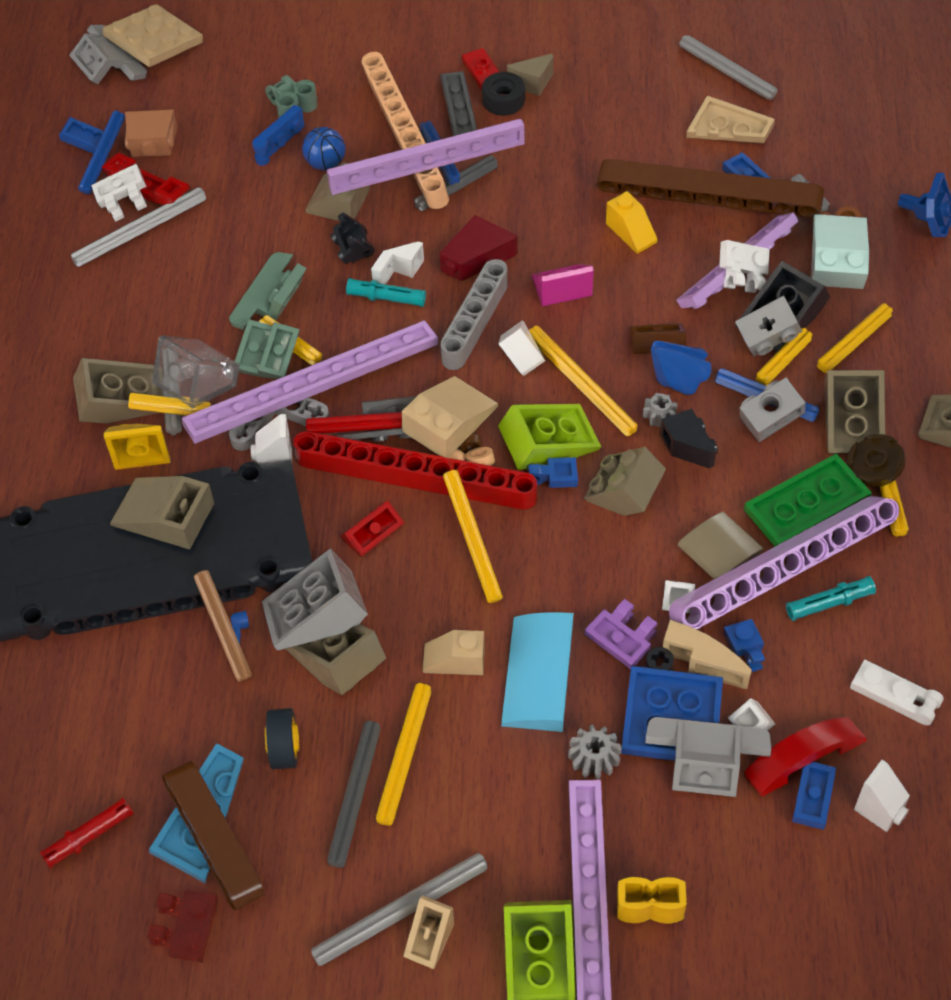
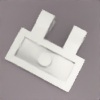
(119, 186)
(744, 258)

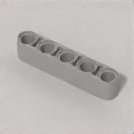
(474, 314)

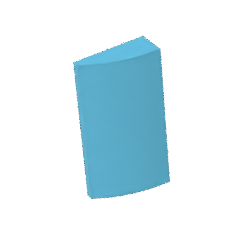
(538, 671)

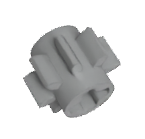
(658, 407)

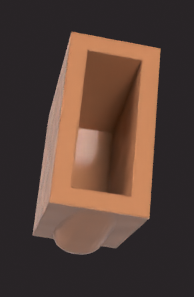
(150, 132)

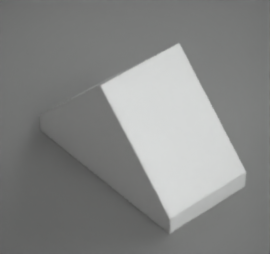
(521, 348)

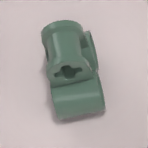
(289, 93)

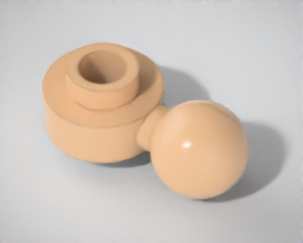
(479, 455)

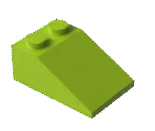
(547, 432)
(539, 950)

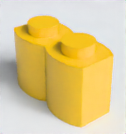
(656, 900)

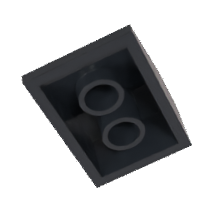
(801, 292)

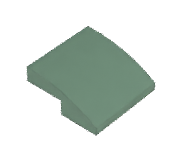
(266, 349)

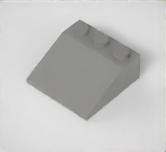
(314, 603)

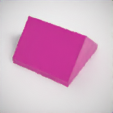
(564, 284)

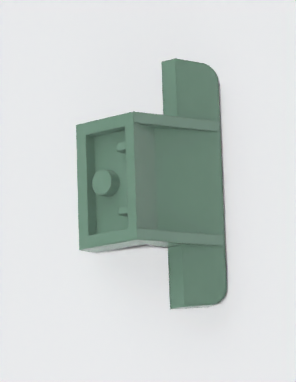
(269, 290)

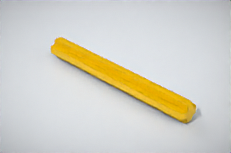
(472, 536)
(403, 755)

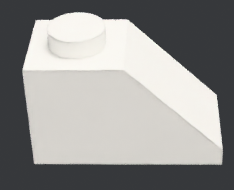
(272, 442)
(883, 798)

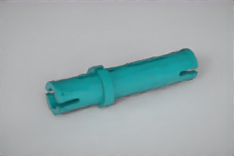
(375, 290)
(830, 598)

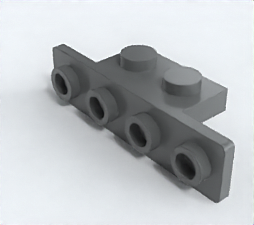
(379, 406)

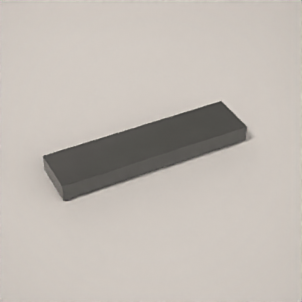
(458, 103)

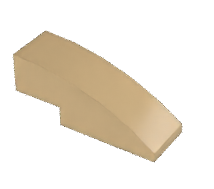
(706, 655)

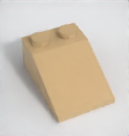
(446, 415)

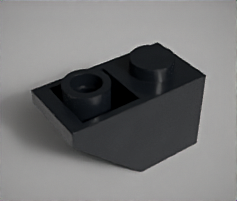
(687, 438)

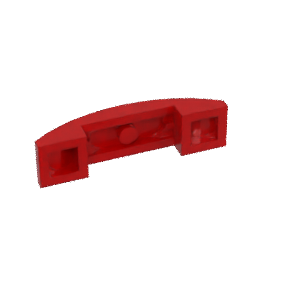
(156, 189)
(801, 749)

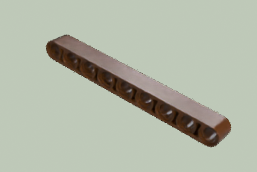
(710, 188)

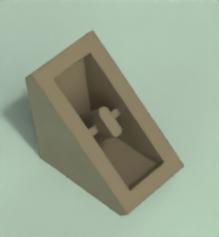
(534, 72)

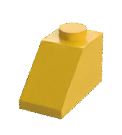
(630, 222)

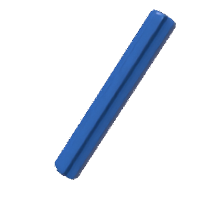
(430, 135)
(101, 152)
(750, 387)

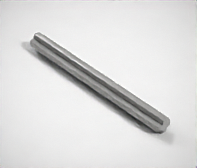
(137, 227)
(398, 909)

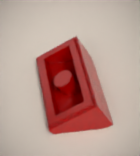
(372, 528)

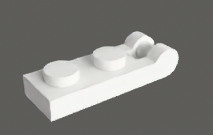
(896, 693)

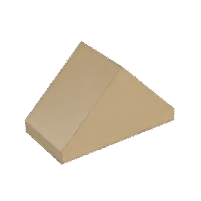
(429, 932)

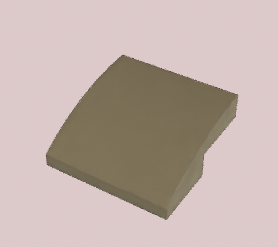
(719, 545)

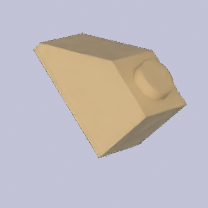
(455, 653)

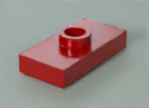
(479, 65)

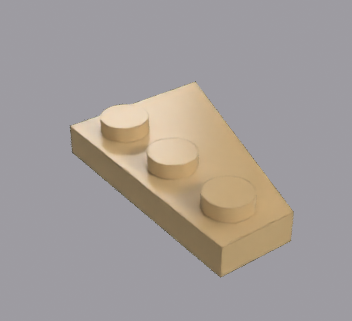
(729, 122)

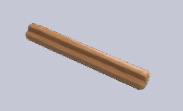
(222, 626)

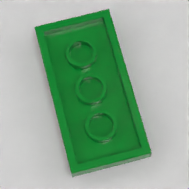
(806, 499)

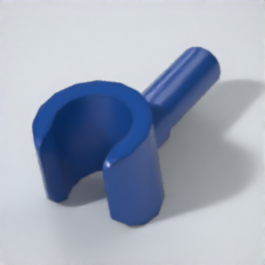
(239, 621)

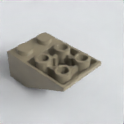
(165, 509)

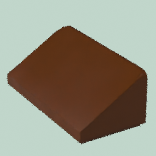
(644, 336)

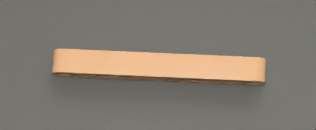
(403, 125)

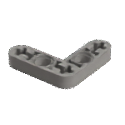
(298, 416)

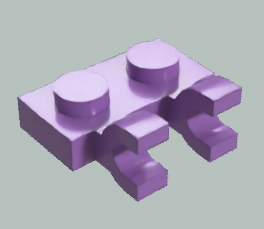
(618, 639)

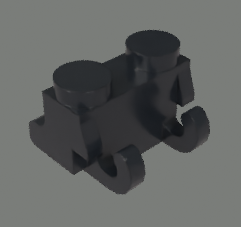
(352, 239)

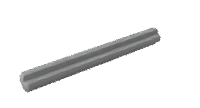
(728, 67)

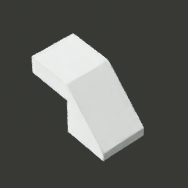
(401, 259)

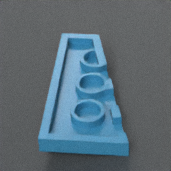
(174, 841)

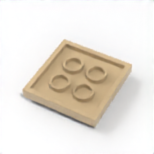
(152, 35)

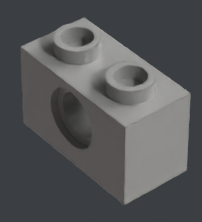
(765, 423)

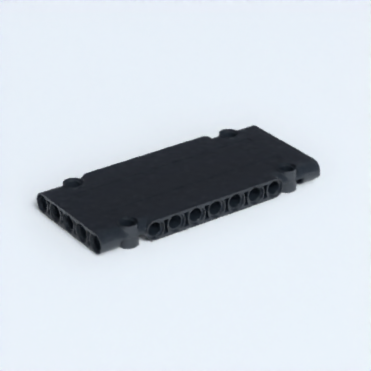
(87, 575)

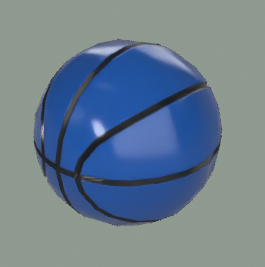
(323, 148)

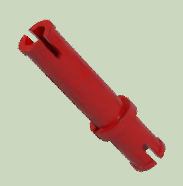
(85, 833)

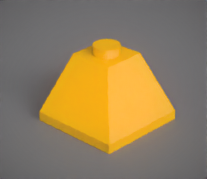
(136, 445)

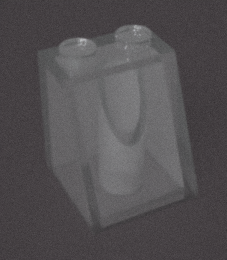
(192, 370)

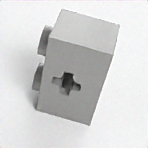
(755, 325)

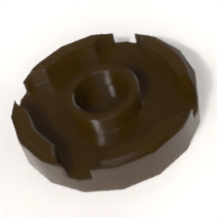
(876, 460)

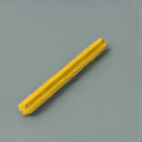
(584, 382)

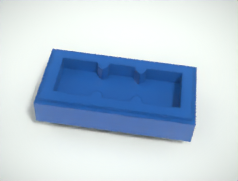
(81, 135)

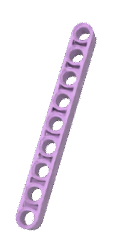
(773, 561)

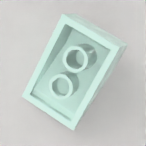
(840, 251)

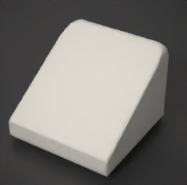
(675, 590)
(751, 715)

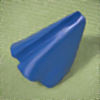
(680, 366)

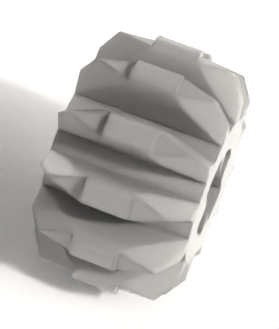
(591, 762)

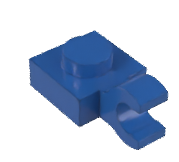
(558, 471)
(746, 641)

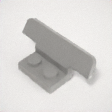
(97, 54)
(707, 752)

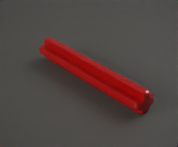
(354, 423)

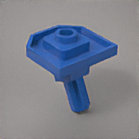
(932, 206)

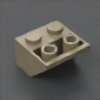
(626, 481)

